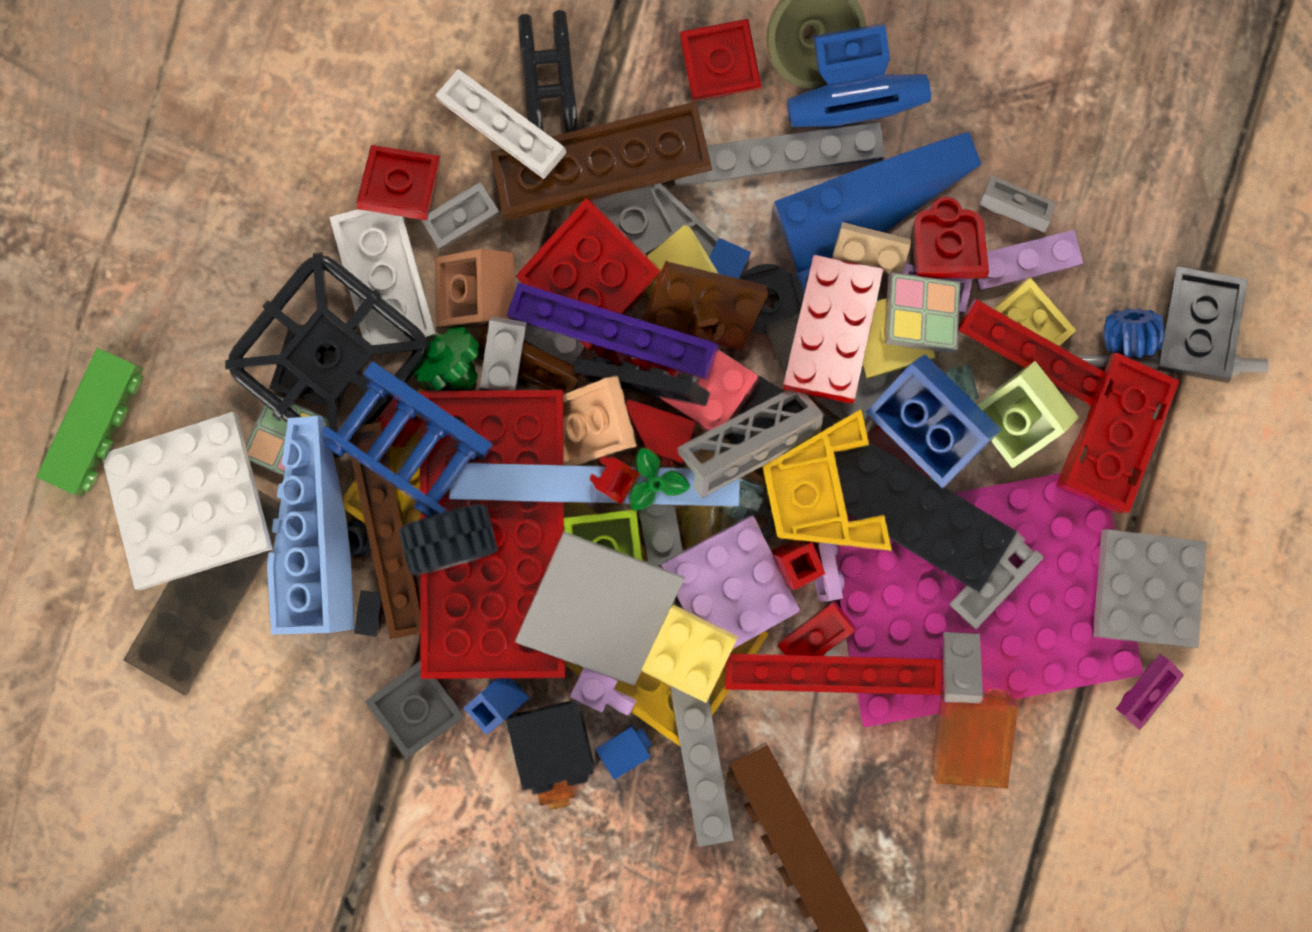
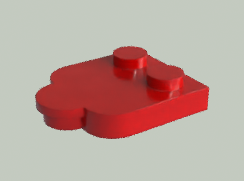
(949, 242)

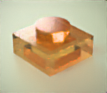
(557, 797)

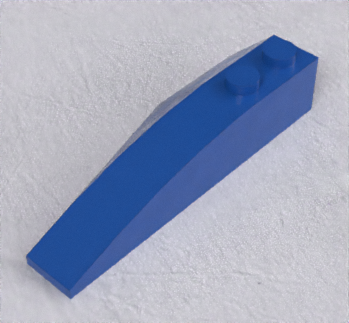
(871, 196)

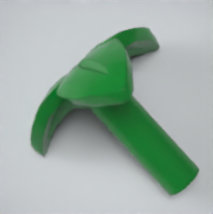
(670, 483)

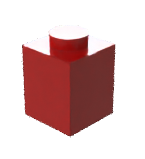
(798, 563)

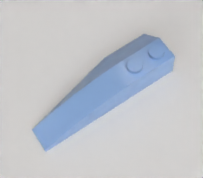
(311, 546)

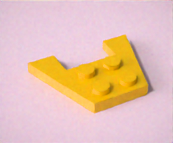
(808, 491)

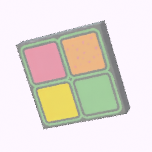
(922, 313)
(268, 438)

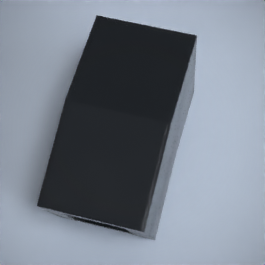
(368, 613)

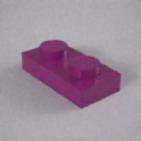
(1149, 691)

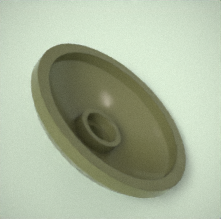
(793, 53)

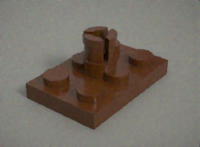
(705, 304)

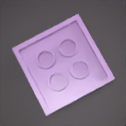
(733, 581)

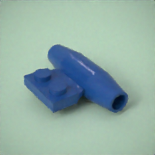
(856, 81)

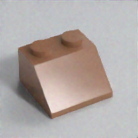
(473, 287)

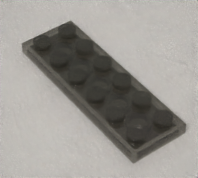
(195, 615)

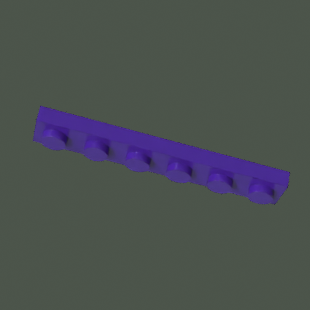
(613, 331)

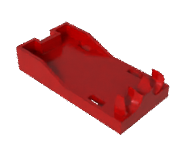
(1118, 434)

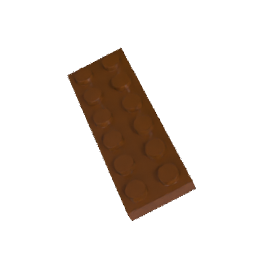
(607, 161)

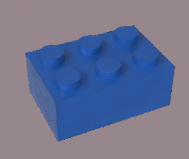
(933, 420)

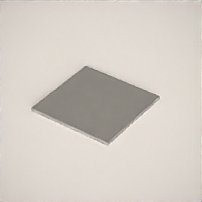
(599, 608)

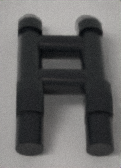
(562, 57)

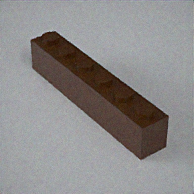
(794, 842)

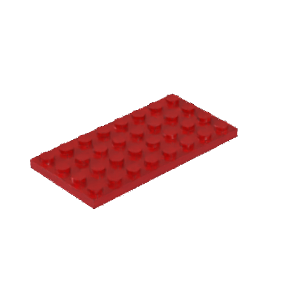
(479, 606)

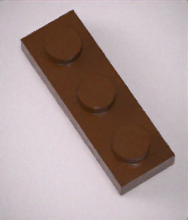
(539, 367)

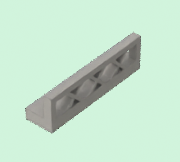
(755, 451)

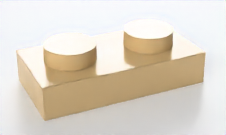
(871, 248)

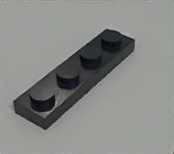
(654, 382)

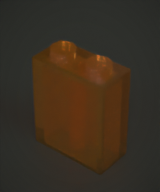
(975, 741)

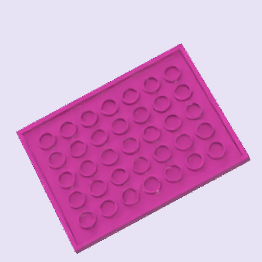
(1033, 639)

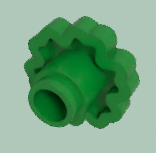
(449, 361)

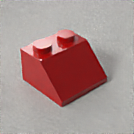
(661, 431)

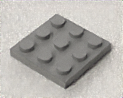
(1149, 589)

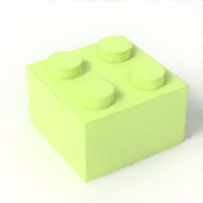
(1028, 413)

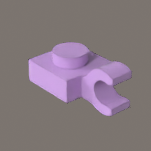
(599, 690)

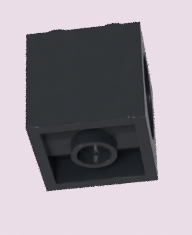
(551, 746)

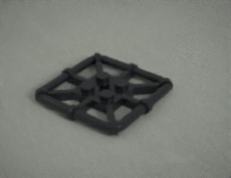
(324, 330)

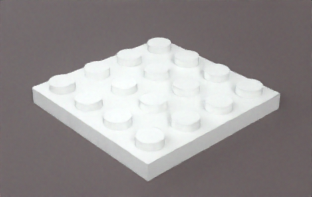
(186, 501)

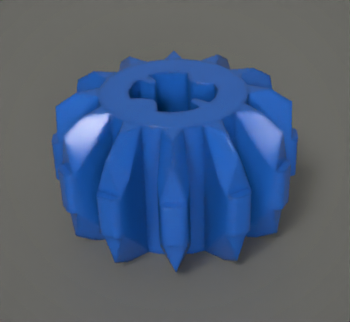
(1134, 332)

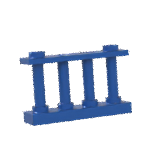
(410, 404)

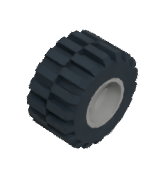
(448, 539)

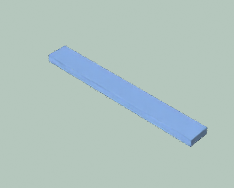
(566, 484)

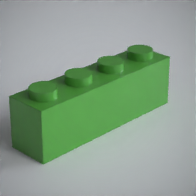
(90, 423)

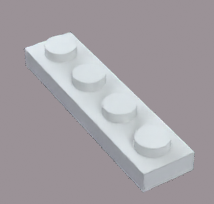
(501, 124)

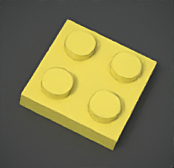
(689, 653)

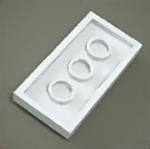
(382, 257)

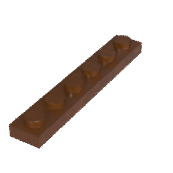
(383, 520)

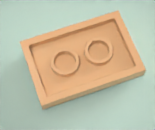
(595, 422)

